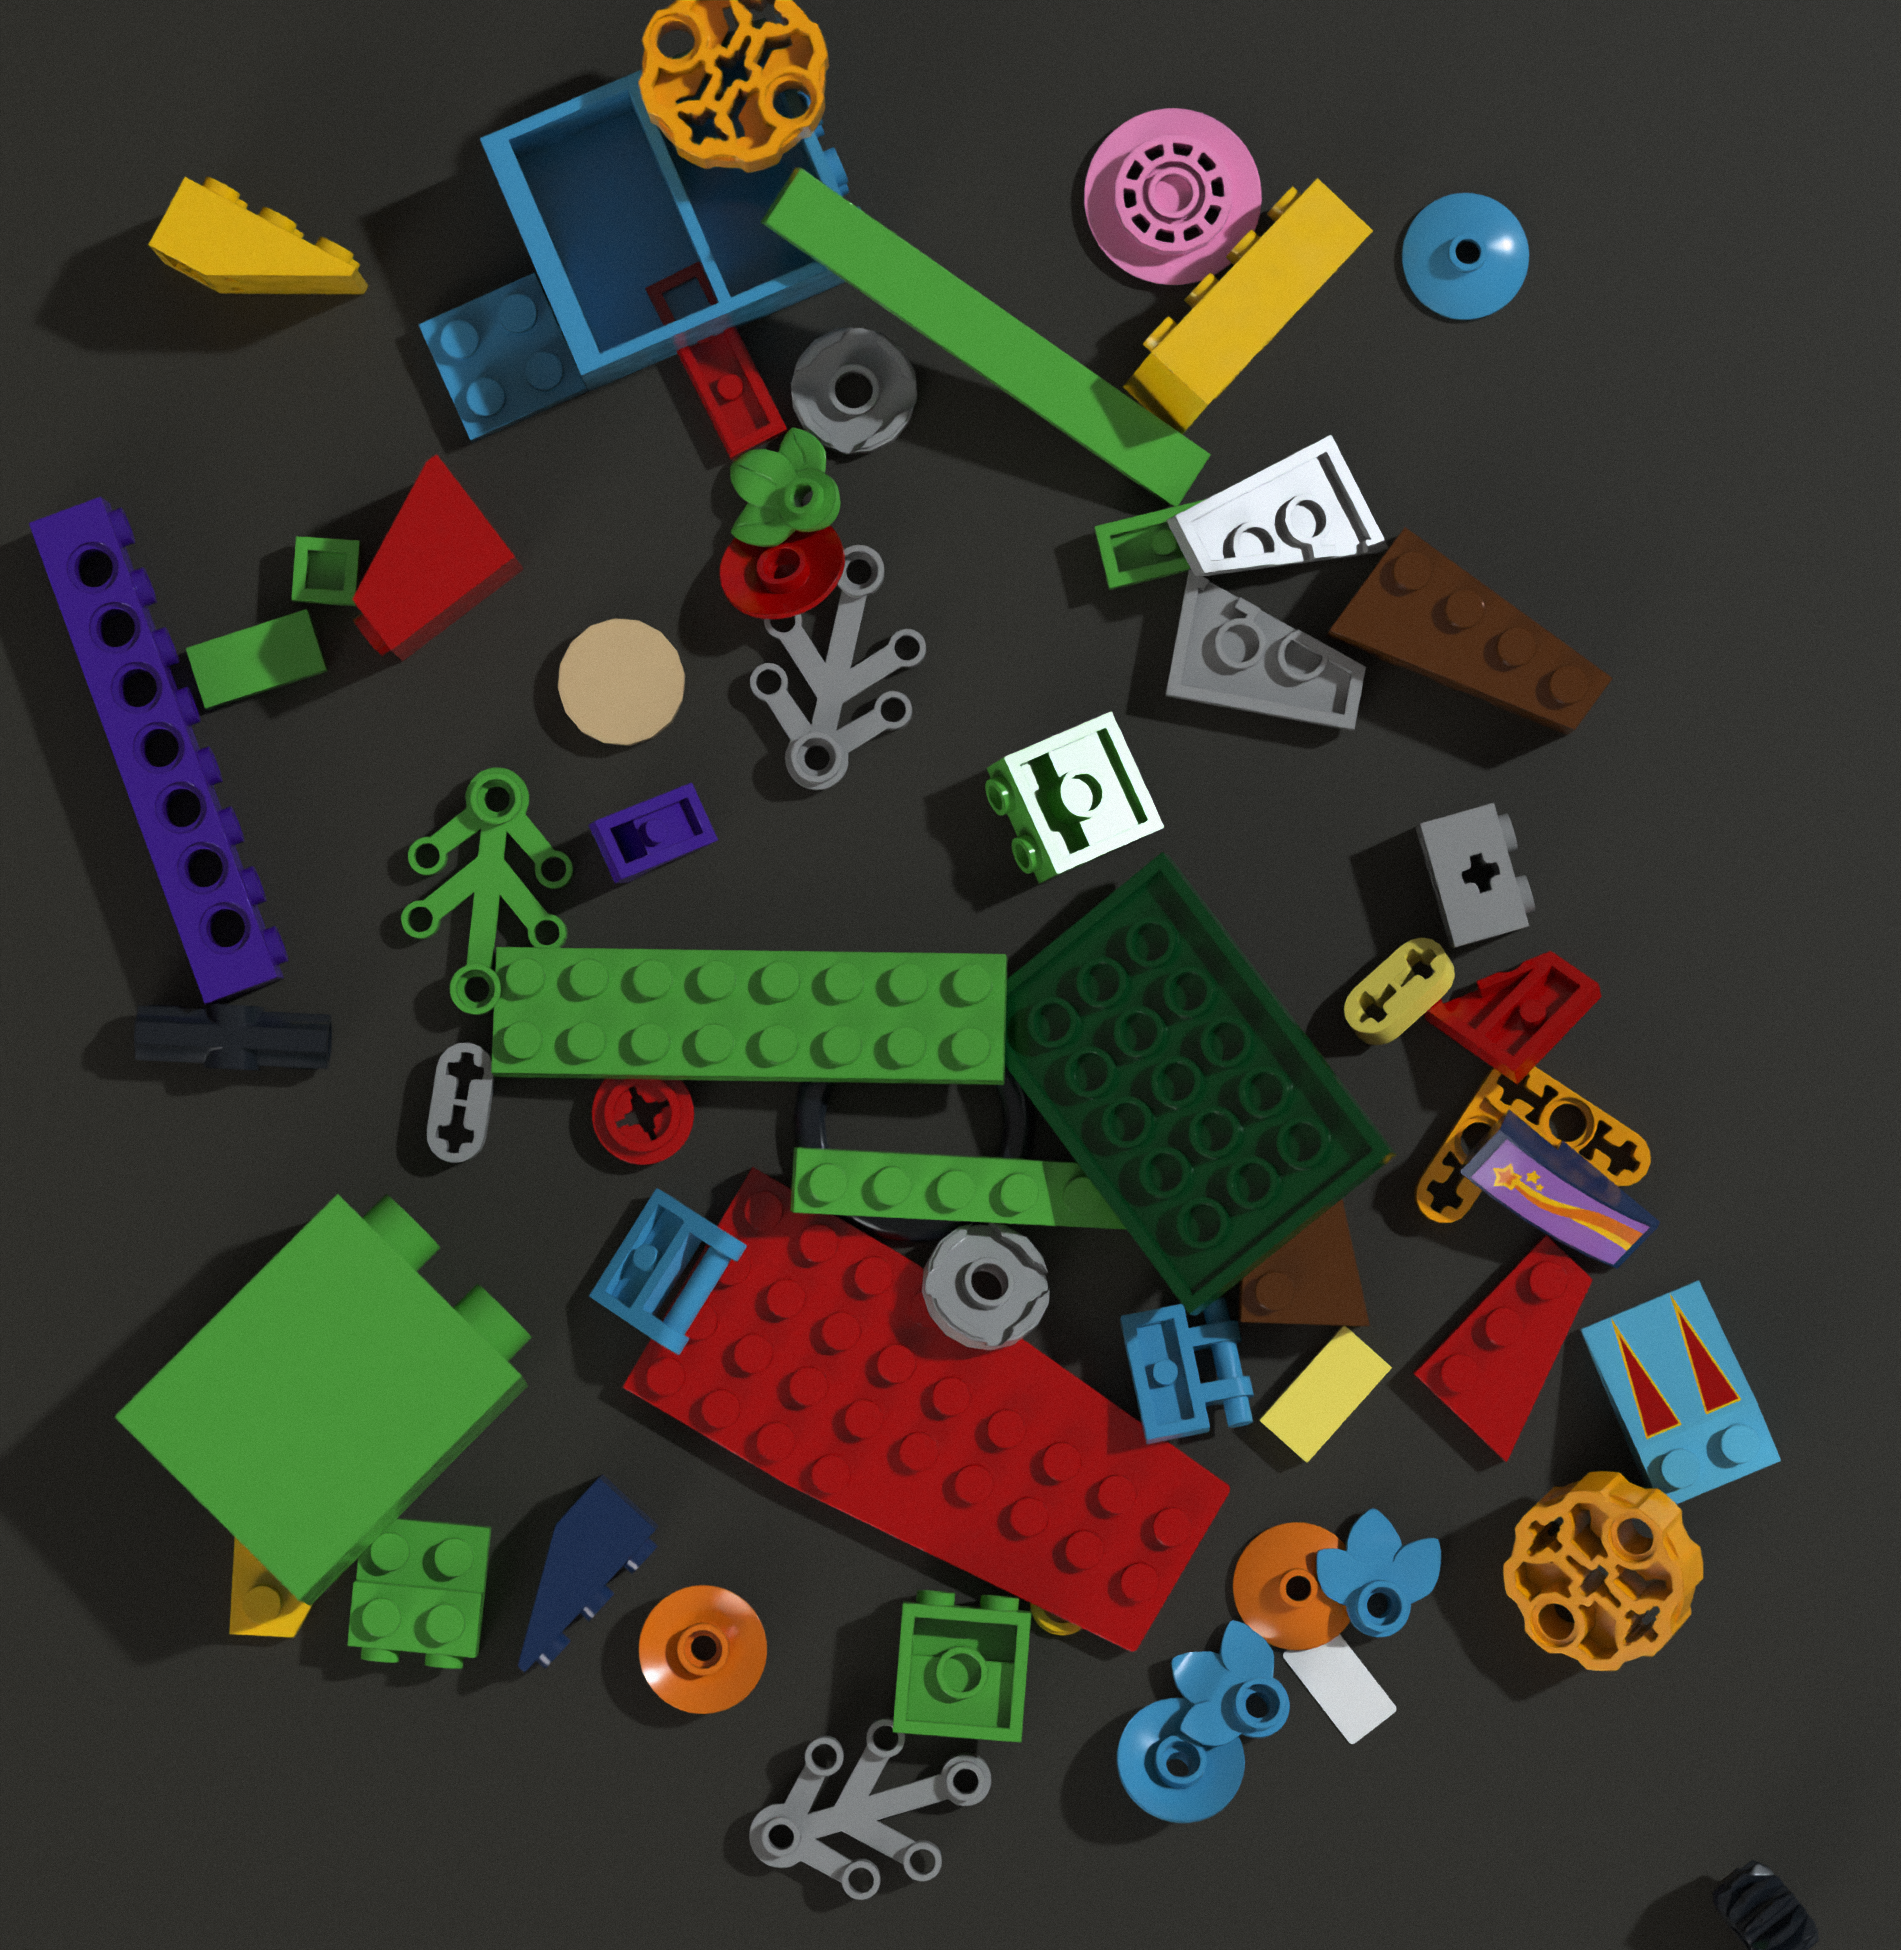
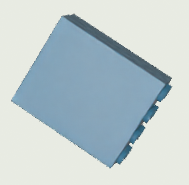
(619, 209)

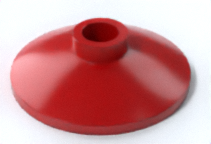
(784, 577)

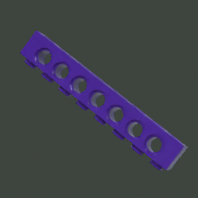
(65, 545)

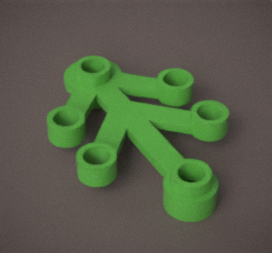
(487, 878)

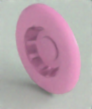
(1172, 195)

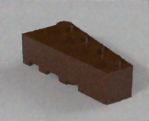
(1457, 631)
(1308, 1279)

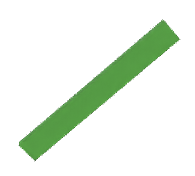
(984, 337)

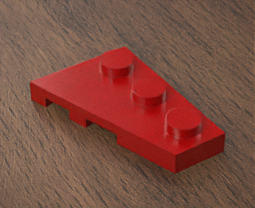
(1506, 1346)

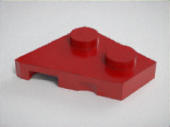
(1518, 1013)

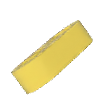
(1399, 991)

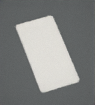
(1342, 1687)

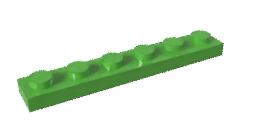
(947, 1188)

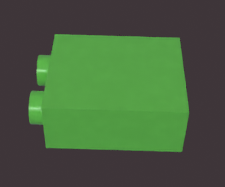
(329, 1393)

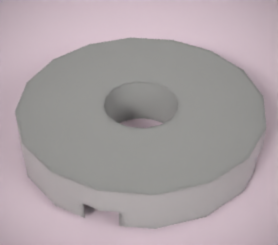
(853, 352)
(961, 1310)

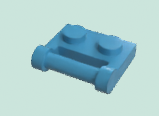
(654, 1260)

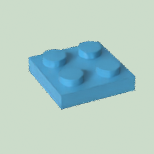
(503, 357)

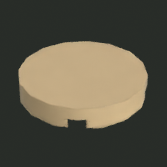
(621, 682)

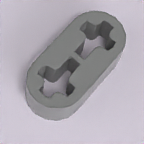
(445, 1100)

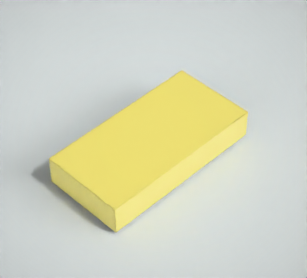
(1325, 1393)

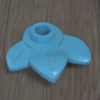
(1378, 1564)
(1222, 1684)

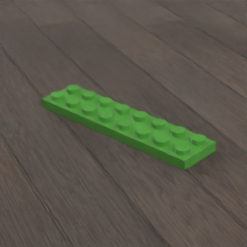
(750, 1015)

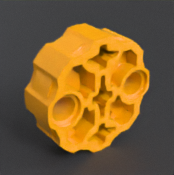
(766, 132)
(1602, 1534)

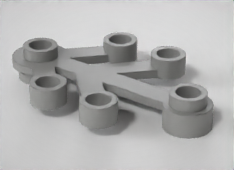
(836, 681)
(859, 1812)

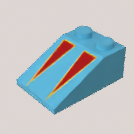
(1680, 1394)

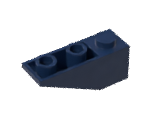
(584, 1554)

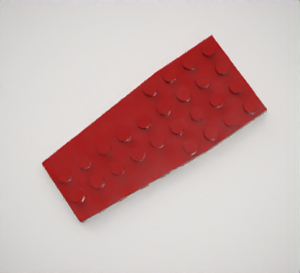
(989, 1459)

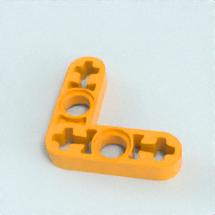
(1488, 1108)

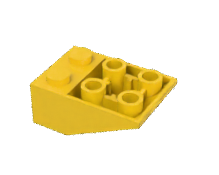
(238, 252)

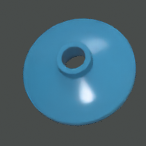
(1459, 288)
(1152, 1741)

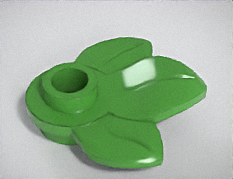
(777, 485)

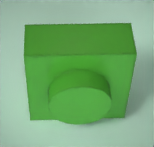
(326, 570)

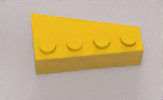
(1248, 305)

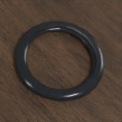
(1015, 1143)

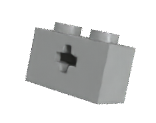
(1447, 851)

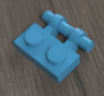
(1167, 1375)

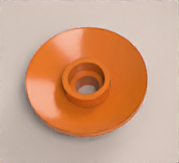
(1261, 1587)
(698, 1683)

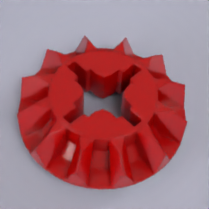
(632, 1142)

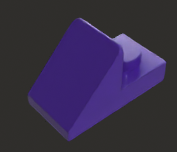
(653, 833)

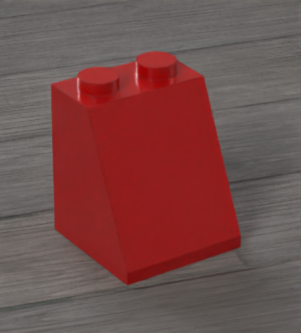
(430, 566)

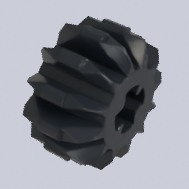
(1764, 1910)

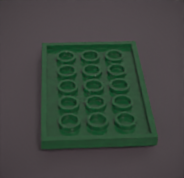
(1184, 1085)

